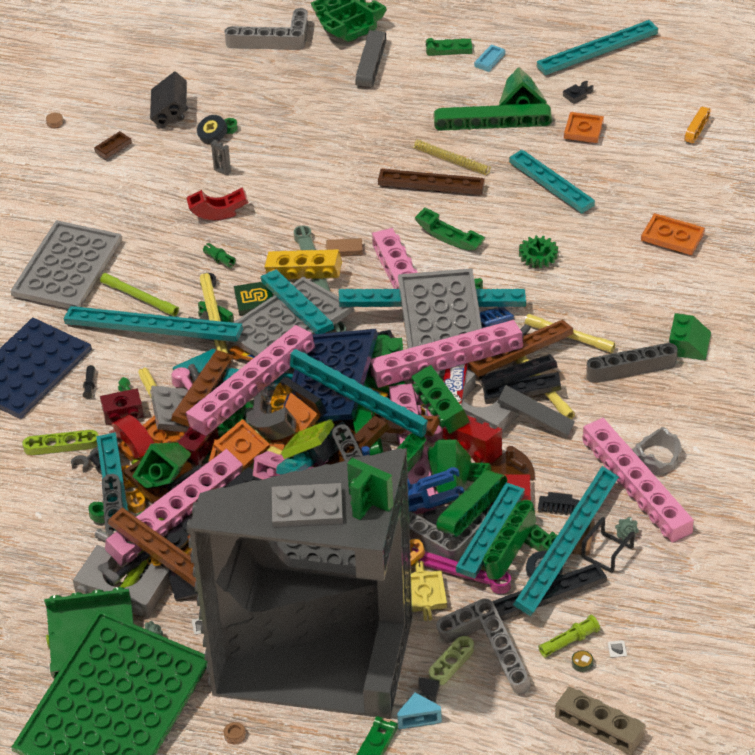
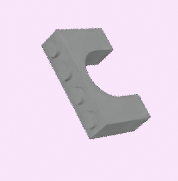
(494, 414)
(144, 594)

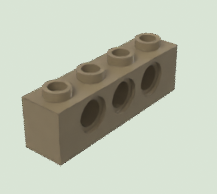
(586, 715)

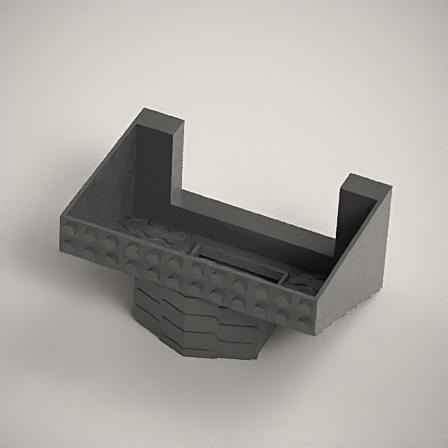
(303, 626)

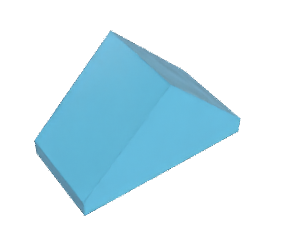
(418, 712)

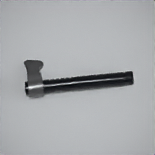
(114, 578)

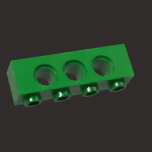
(440, 399)

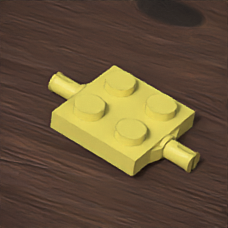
(427, 591)

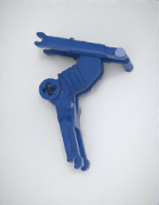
(418, 493)

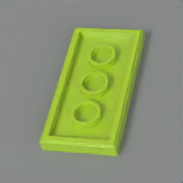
(307, 439)

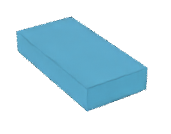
(489, 58)

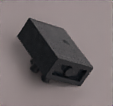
(168, 100)

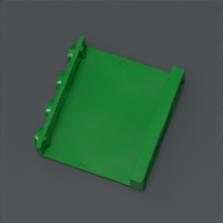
(72, 614)

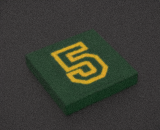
(251, 296)

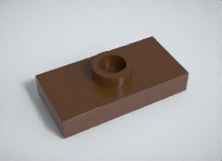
(112, 145)

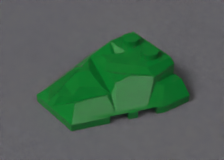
(348, 17)

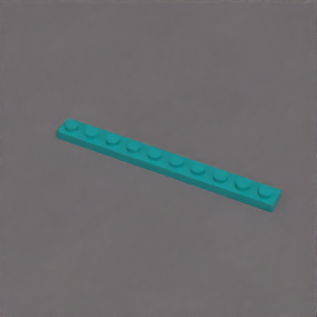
(392, 298)
(153, 323)
(565, 541)

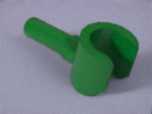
(124, 384)

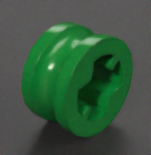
(231, 125)

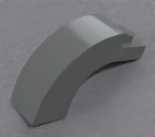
(271, 425)

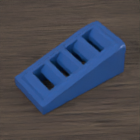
(486, 317)

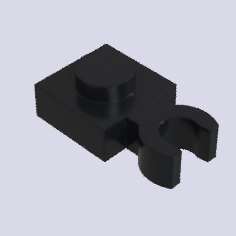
(577, 93)

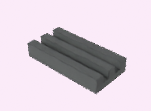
(221, 158)

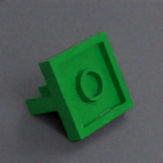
(368, 487)

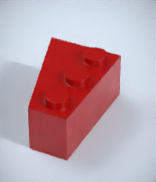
(479, 440)

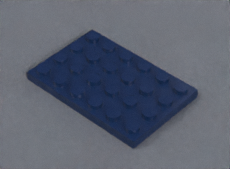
(351, 356)
(35, 363)

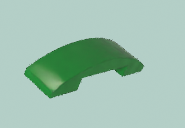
(446, 233)

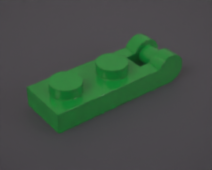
(448, 46)
(377, 742)

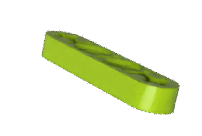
(60, 439)

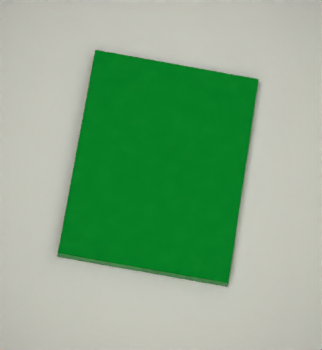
(113, 693)

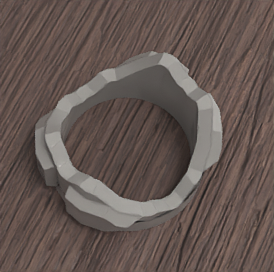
(663, 438)

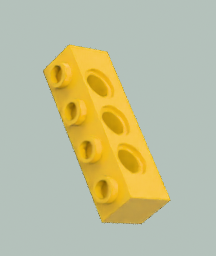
(305, 263)

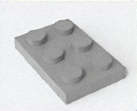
(164, 403)
(307, 505)

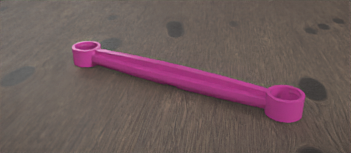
(449, 566)

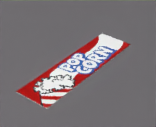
(455, 379)

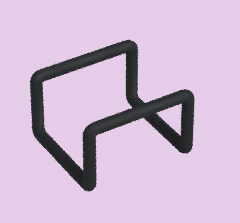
(631, 536)

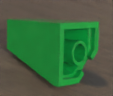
(521, 90)
(447, 455)
(161, 464)

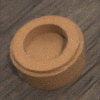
(54, 120)
(234, 733)

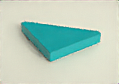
(199, 361)

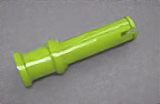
(577, 632)

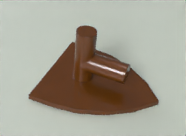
(513, 463)

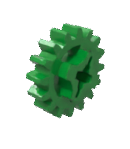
(538, 251)

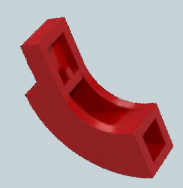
(216, 208)
(133, 434)

